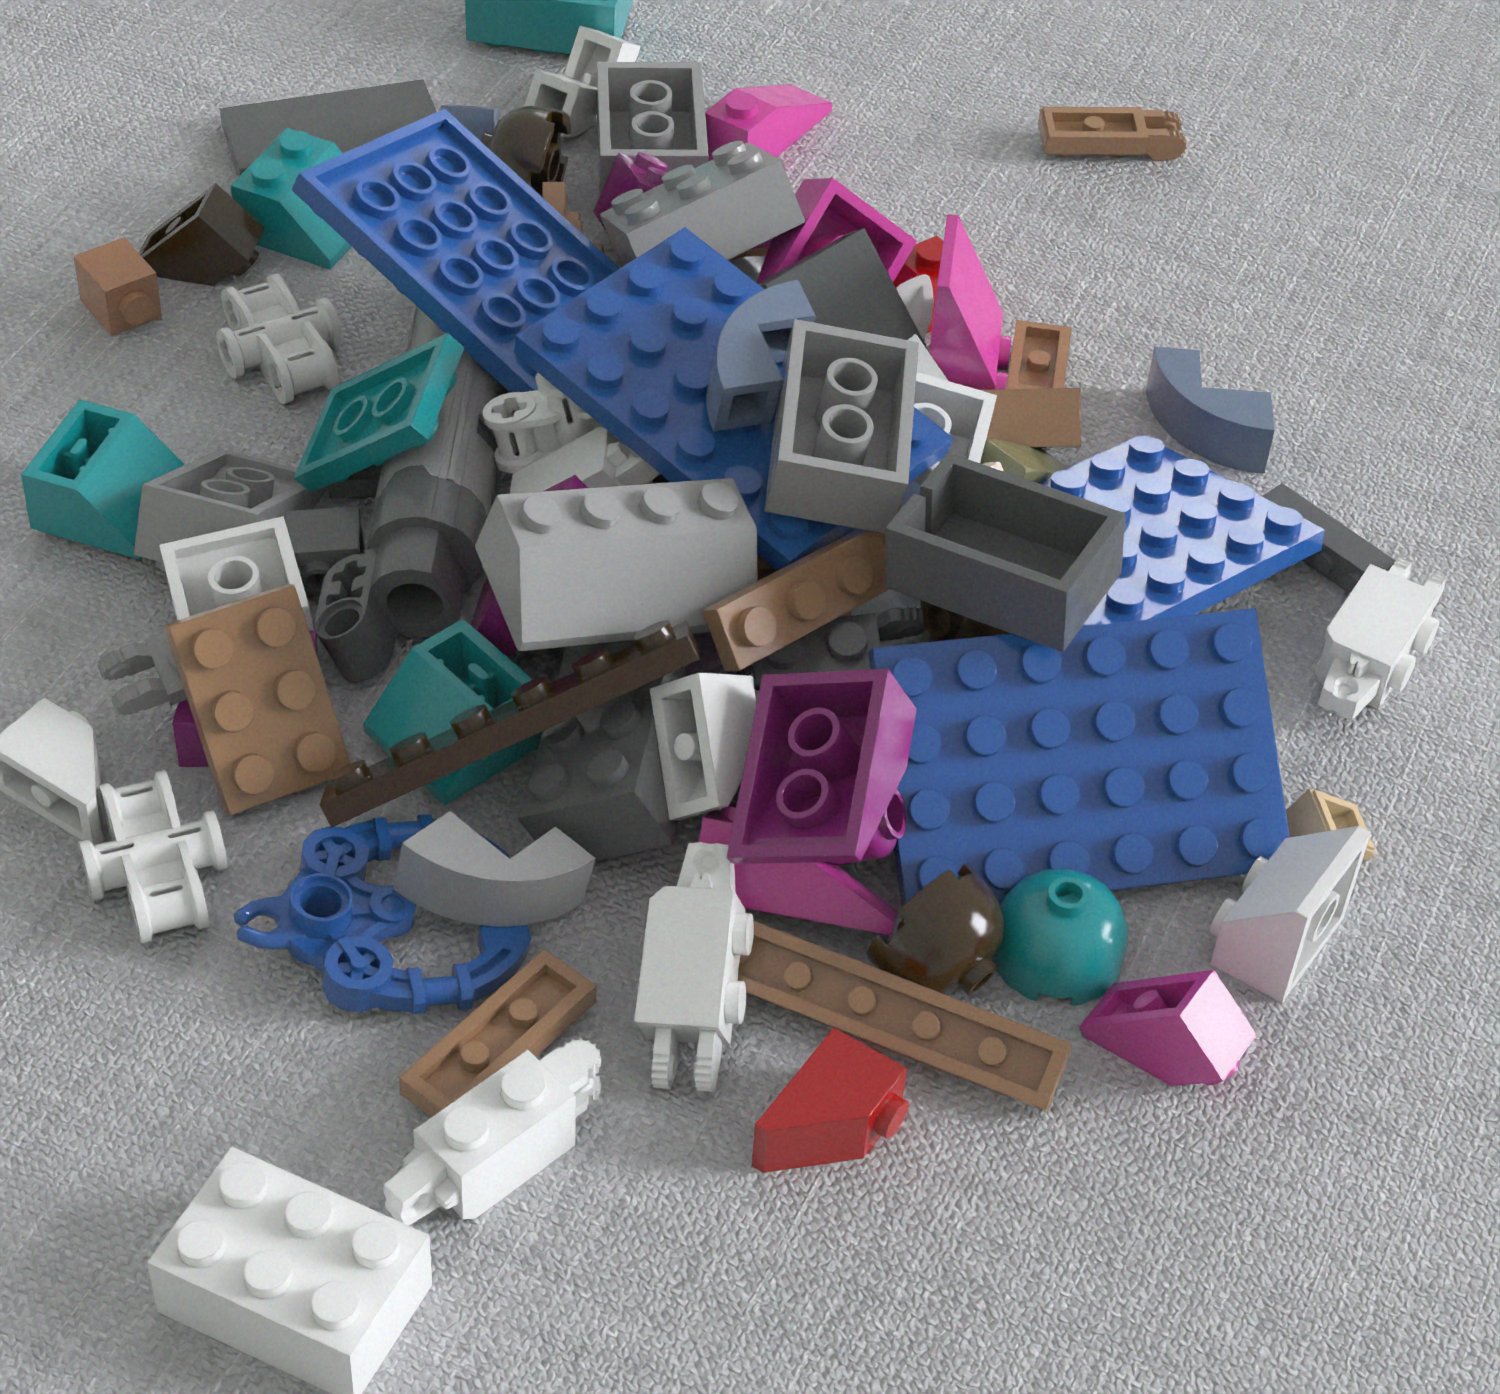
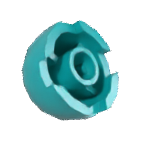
(1061, 937)

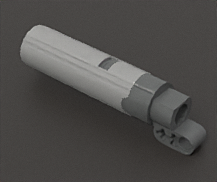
(420, 531)

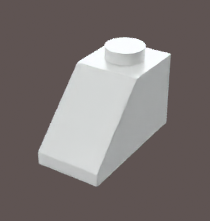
(703, 739)
(54, 768)

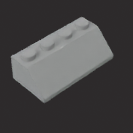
(615, 559)

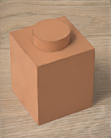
(118, 286)

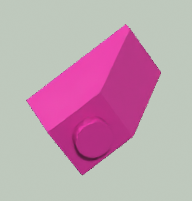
(1173, 1027)

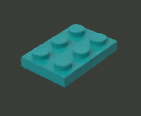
(380, 413)

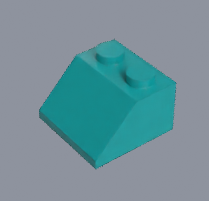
(288, 220)

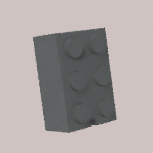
(1004, 551)

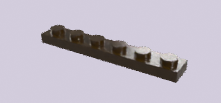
(483, 732)

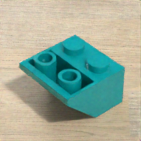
(92, 477)
(440, 682)

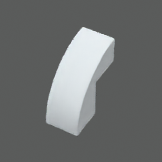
(577, 88)

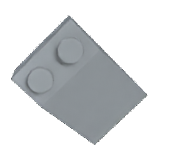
(215, 496)

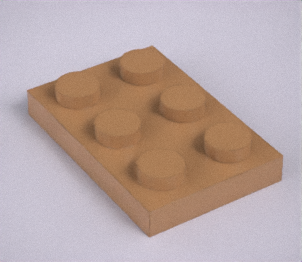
(258, 698)

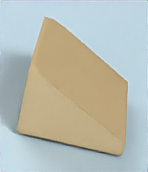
(1323, 812)

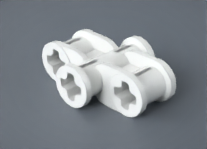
(280, 338)
(540, 425)
(153, 856)

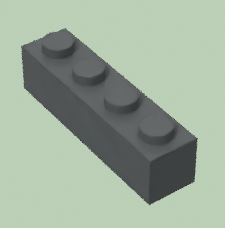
(1343, 552)

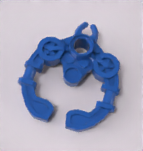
(339, 919)

